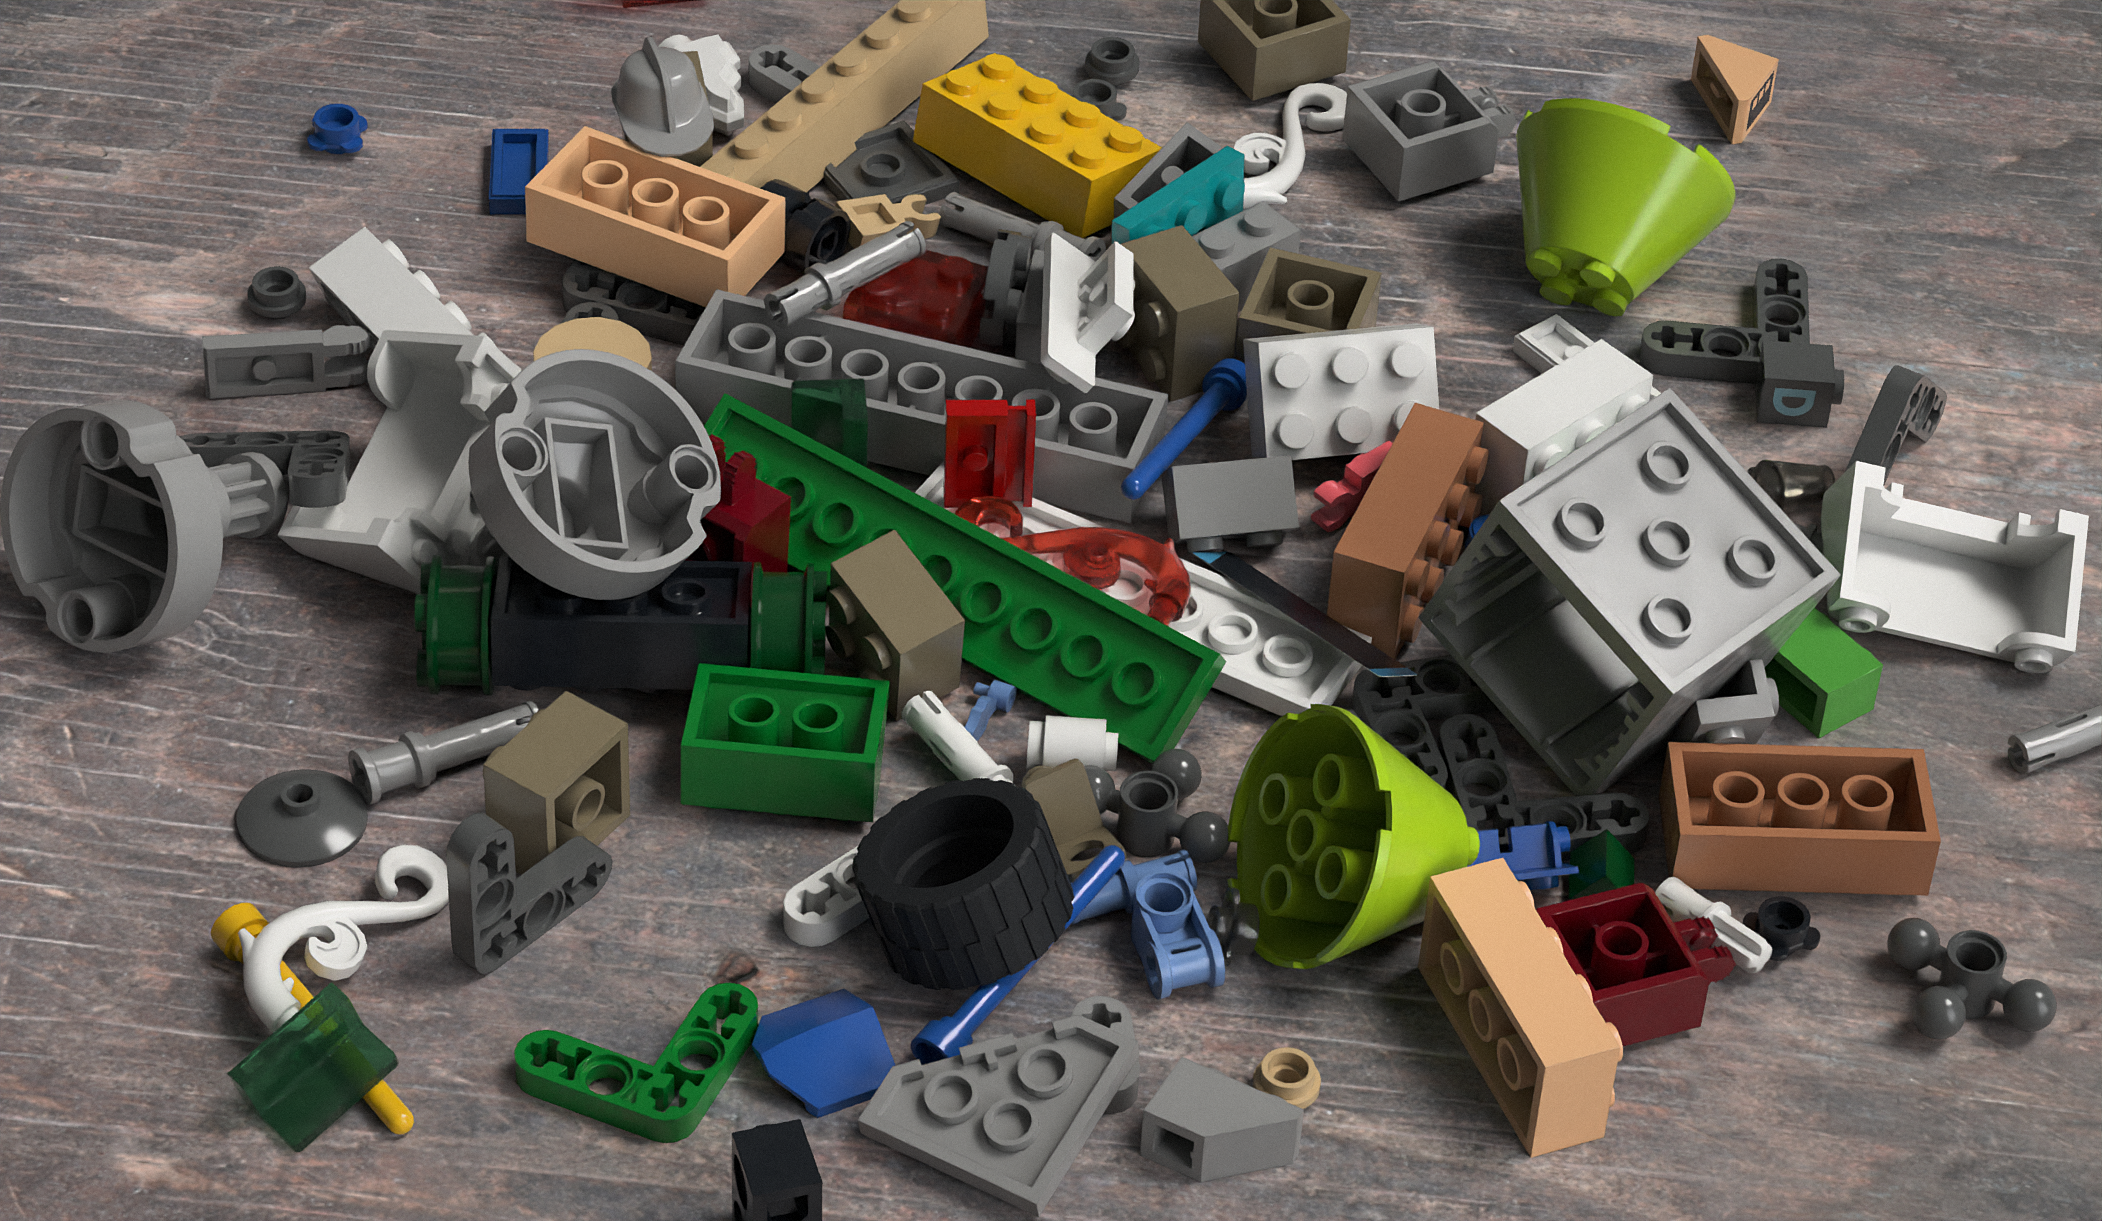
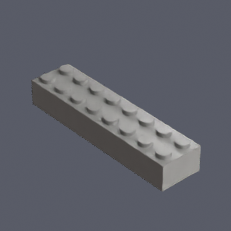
(1081, 438)

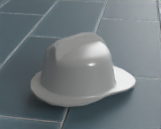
(662, 102)

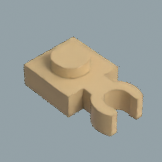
(877, 215)

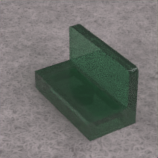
(832, 414)
(312, 1069)

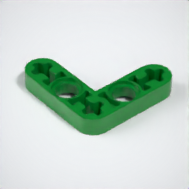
(645, 1086)

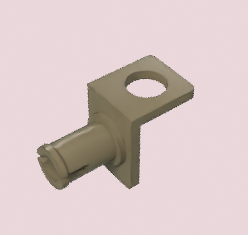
(1069, 811)

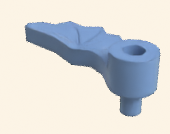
(993, 697)

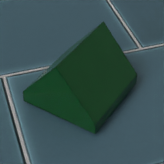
(1601, 866)

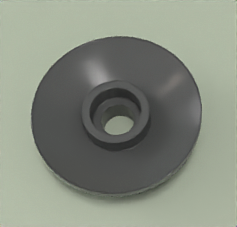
(302, 818)

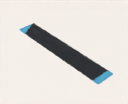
(1305, 614)

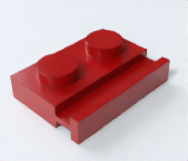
(988, 451)

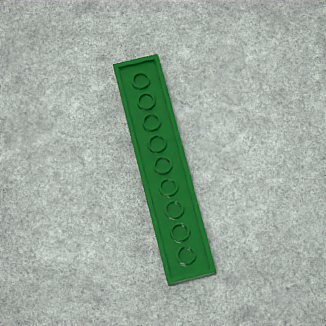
(1020, 613)

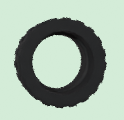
(963, 884)

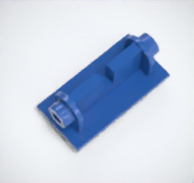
(1532, 853)

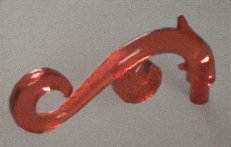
(1083, 544)

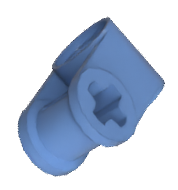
(1174, 935)

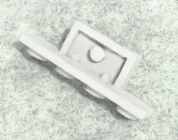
(1083, 308)

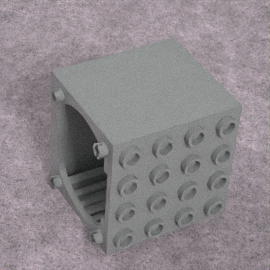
(1625, 592)

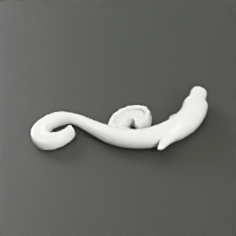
(1289, 151)
(338, 924)

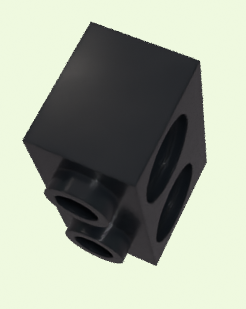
(775, 1174)

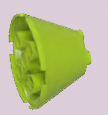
(1611, 200)
(1338, 837)

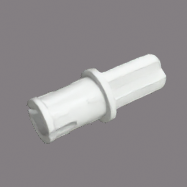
(1747, 947)

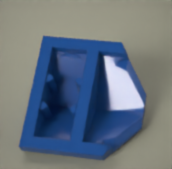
(825, 1051)

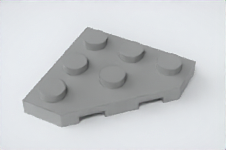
(1005, 1108)

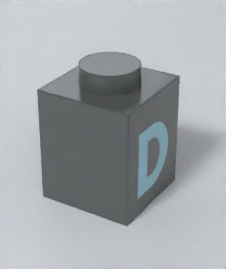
(1797, 384)

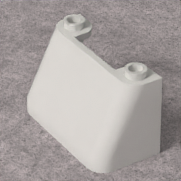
(413, 479)
(1952, 573)

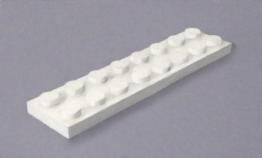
(1266, 652)

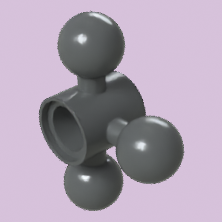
(1149, 809)
(1967, 982)

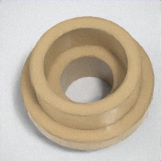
(1288, 1075)

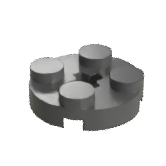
(1004, 288)

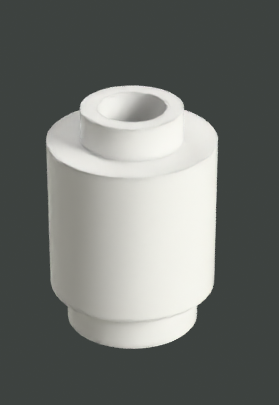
(1071, 738)

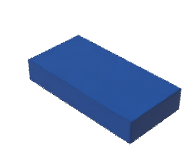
(515, 161)

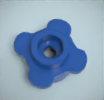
(337, 129)

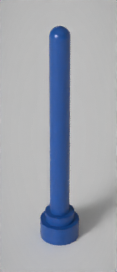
(1223, 390)
(945, 1037)

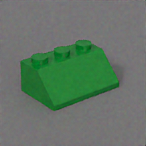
(784, 742)

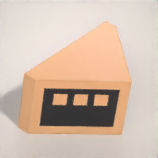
(1733, 84)

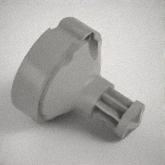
(592, 476)
(125, 523)

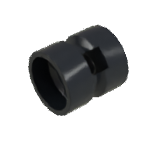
(812, 227)

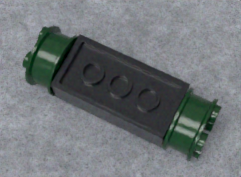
(531, 636)

